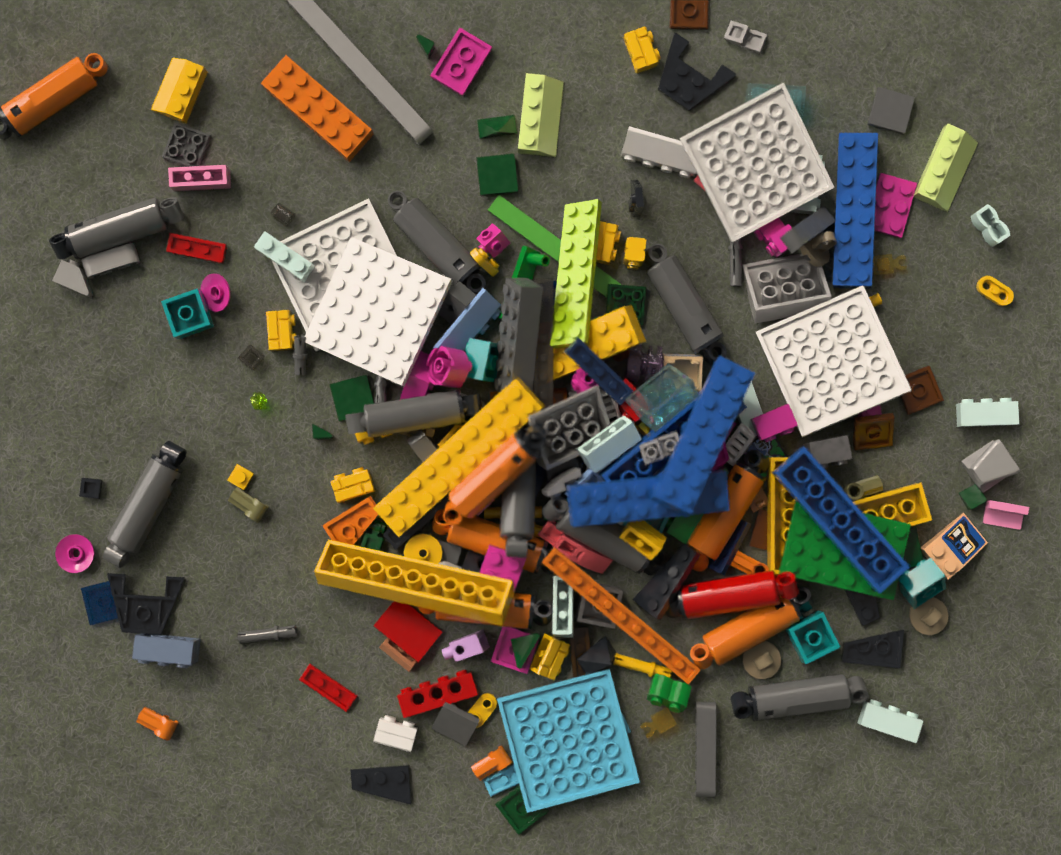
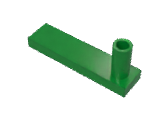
(527, 264)

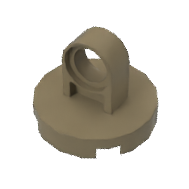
(818, 248)
(929, 617)
(762, 660)

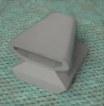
(990, 465)

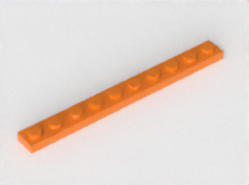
(621, 615)

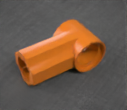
(746, 563)
(160, 724)
(494, 761)

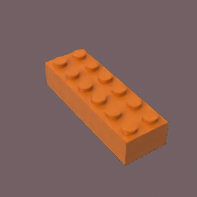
(317, 108)

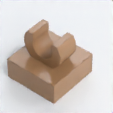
(759, 501)

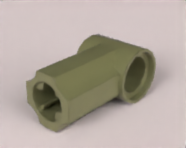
(864, 487)
(250, 506)

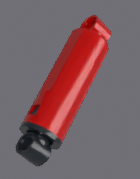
(732, 594)

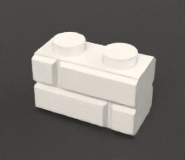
(395, 734)

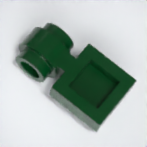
(373, 541)

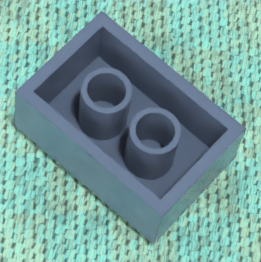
(166, 649)

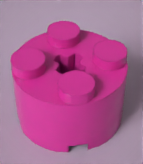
(448, 367)

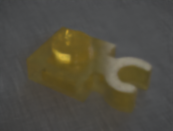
(885, 264)
(661, 720)

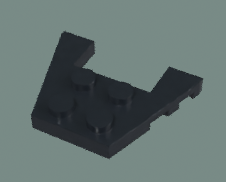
(685, 83)
(143, 612)

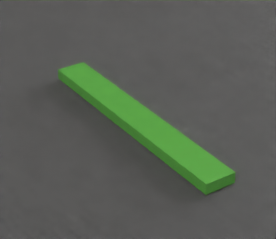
(540, 237)

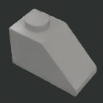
(73, 277)

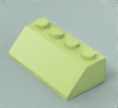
(540, 115)
(946, 167)

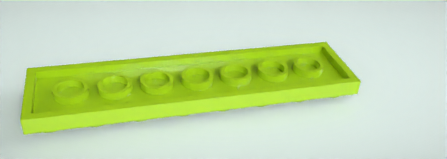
(576, 273)

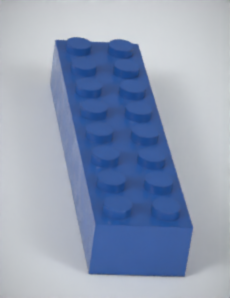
(855, 210)
(702, 436)
(631, 462)
(631, 500)
(840, 520)

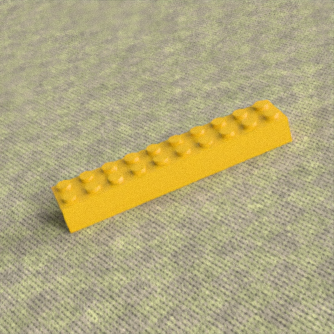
(458, 456)
(415, 582)

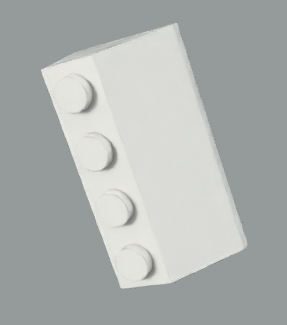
(657, 151)

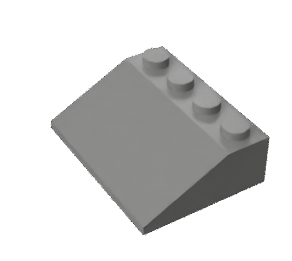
(784, 287)
(570, 426)

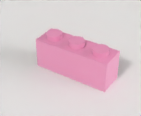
(199, 178)

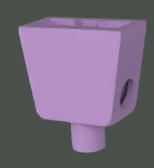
(473, 644)

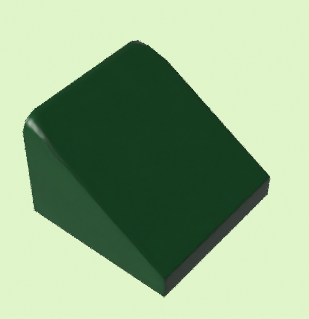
(426, 44)
(319, 433)
(972, 497)

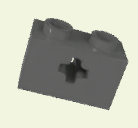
(456, 302)

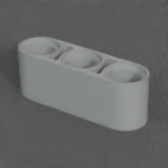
(106, 261)

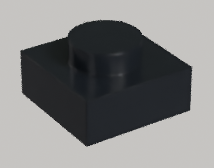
(90, 488)

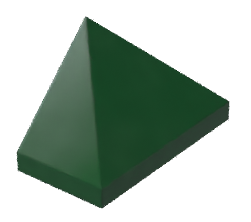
(497, 126)
(523, 646)

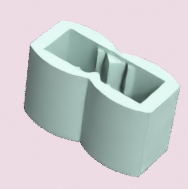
(992, 228)

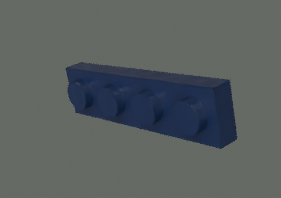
(598, 371)

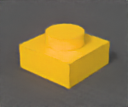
(240, 477)

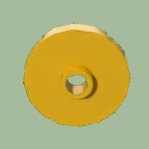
(425, 542)

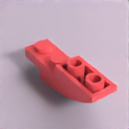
(574, 549)

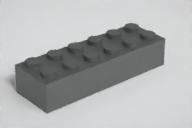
(518, 332)

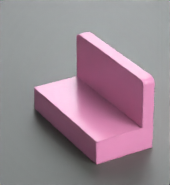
(1004, 514)

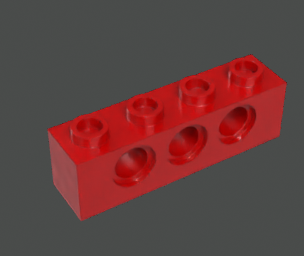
(410, 707)

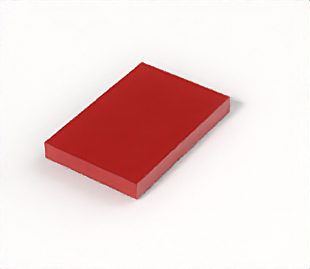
(407, 629)

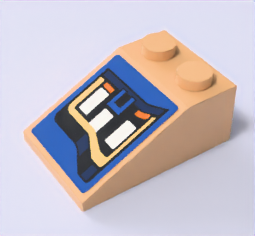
(954, 546)

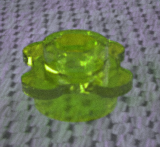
(258, 401)

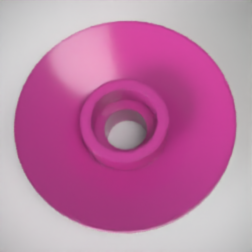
(216, 292)
(65, 556)

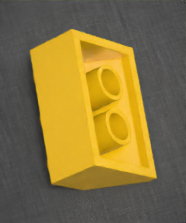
(179, 89)

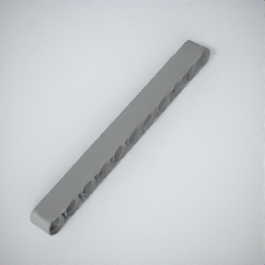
(362, 69)

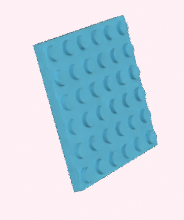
(568, 740)

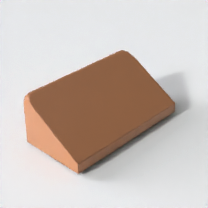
(398, 654)

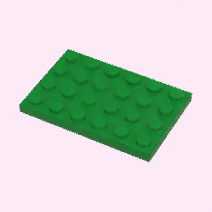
(816, 559)

